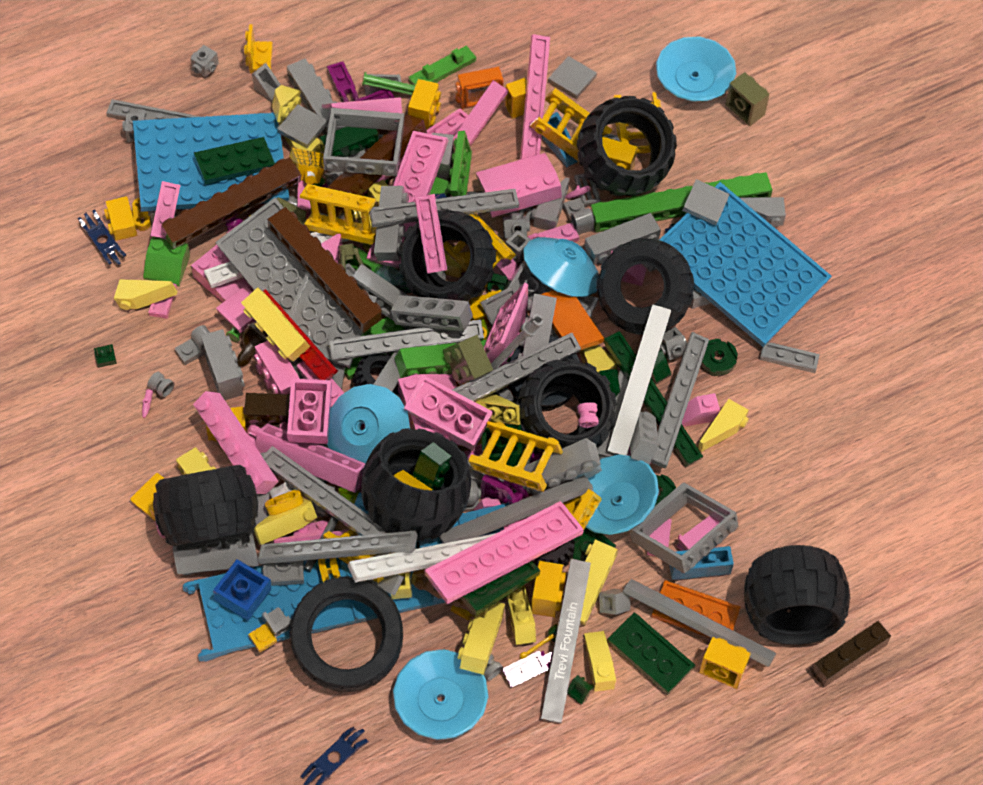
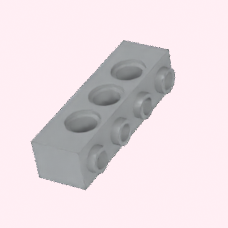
(431, 313)

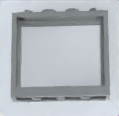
(363, 119)
(667, 508)

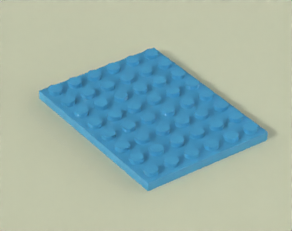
(168, 147)
(747, 267)

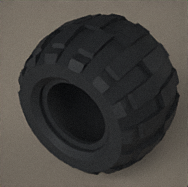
(453, 226)
(676, 277)
(574, 378)
(205, 505)
(806, 583)

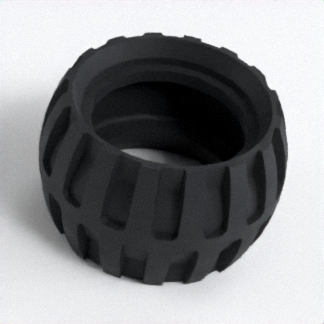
(654, 127)
(407, 508)

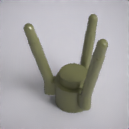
(346, 253)

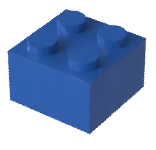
(242, 589)

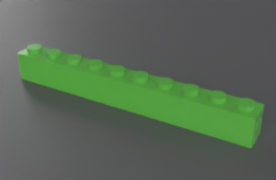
(670, 203)

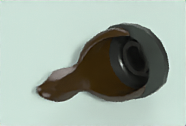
(251, 338)

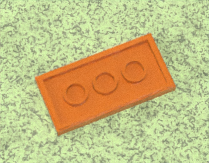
(572, 318)
(706, 605)

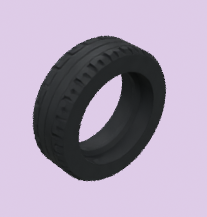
(346, 589)

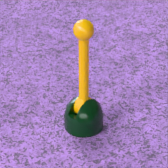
(552, 632)

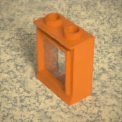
(474, 84)

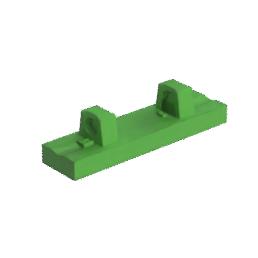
(444, 66)

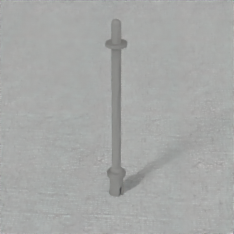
(528, 329)

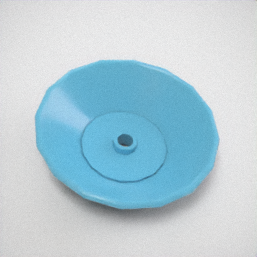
(699, 58)
(561, 266)
(367, 405)
(625, 481)
(435, 676)

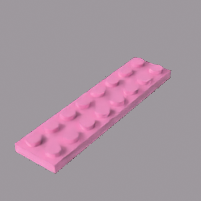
(417, 174)
(503, 552)

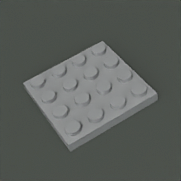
(322, 318)

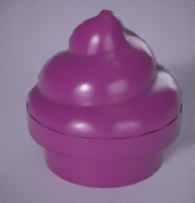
(232, 223)

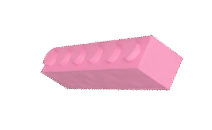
(235, 440)
(314, 458)

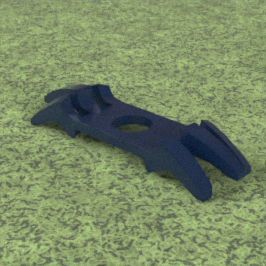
(98, 230)
(343, 747)

